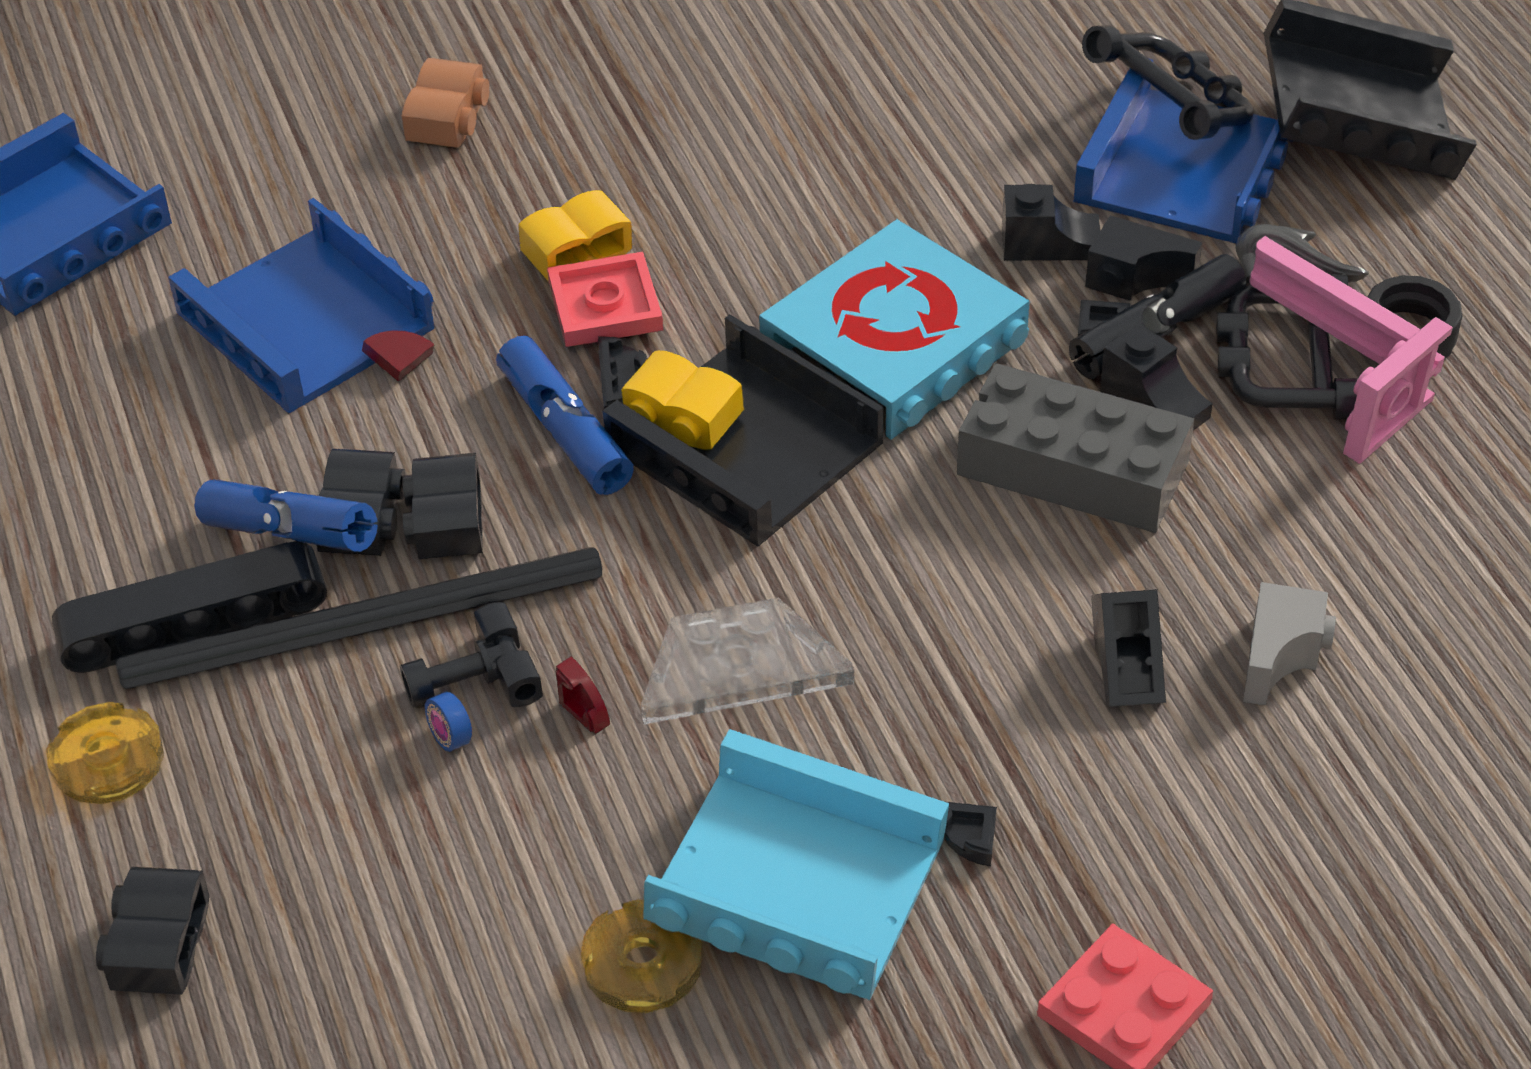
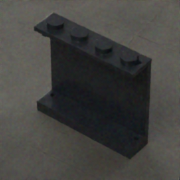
(1362, 88)
(779, 454)

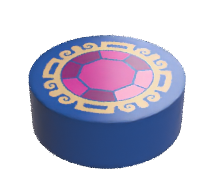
(448, 721)

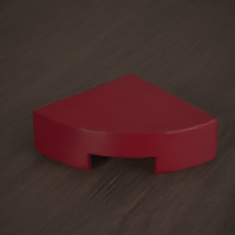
(397, 351)
(580, 696)

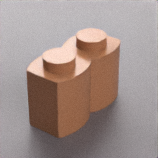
(444, 102)

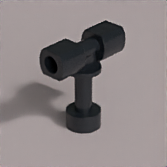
(495, 658)

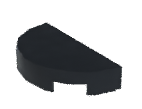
(617, 366)

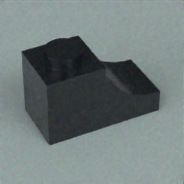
(1043, 228)
(1138, 258)
(1147, 371)
(1129, 646)

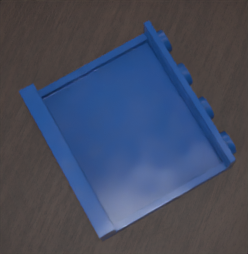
(64, 213)

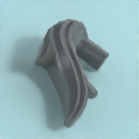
(1297, 242)

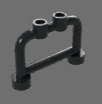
(1198, 117)
(1235, 362)

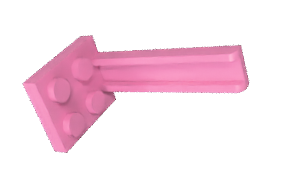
(1405, 354)

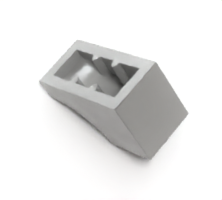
(1285, 636)

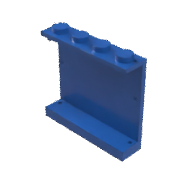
(1154, 173)
(305, 310)

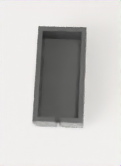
(1075, 447)

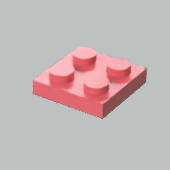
(605, 299)
(1124, 1002)

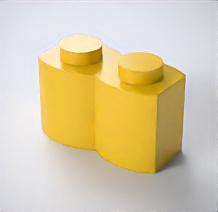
(576, 232)
(684, 398)

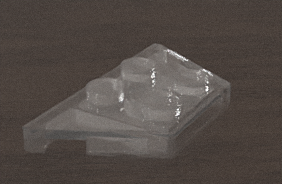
(738, 660)

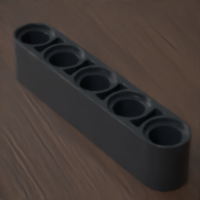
(188, 605)

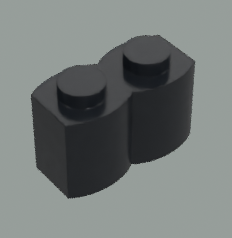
(367, 479)
(444, 506)
(154, 930)

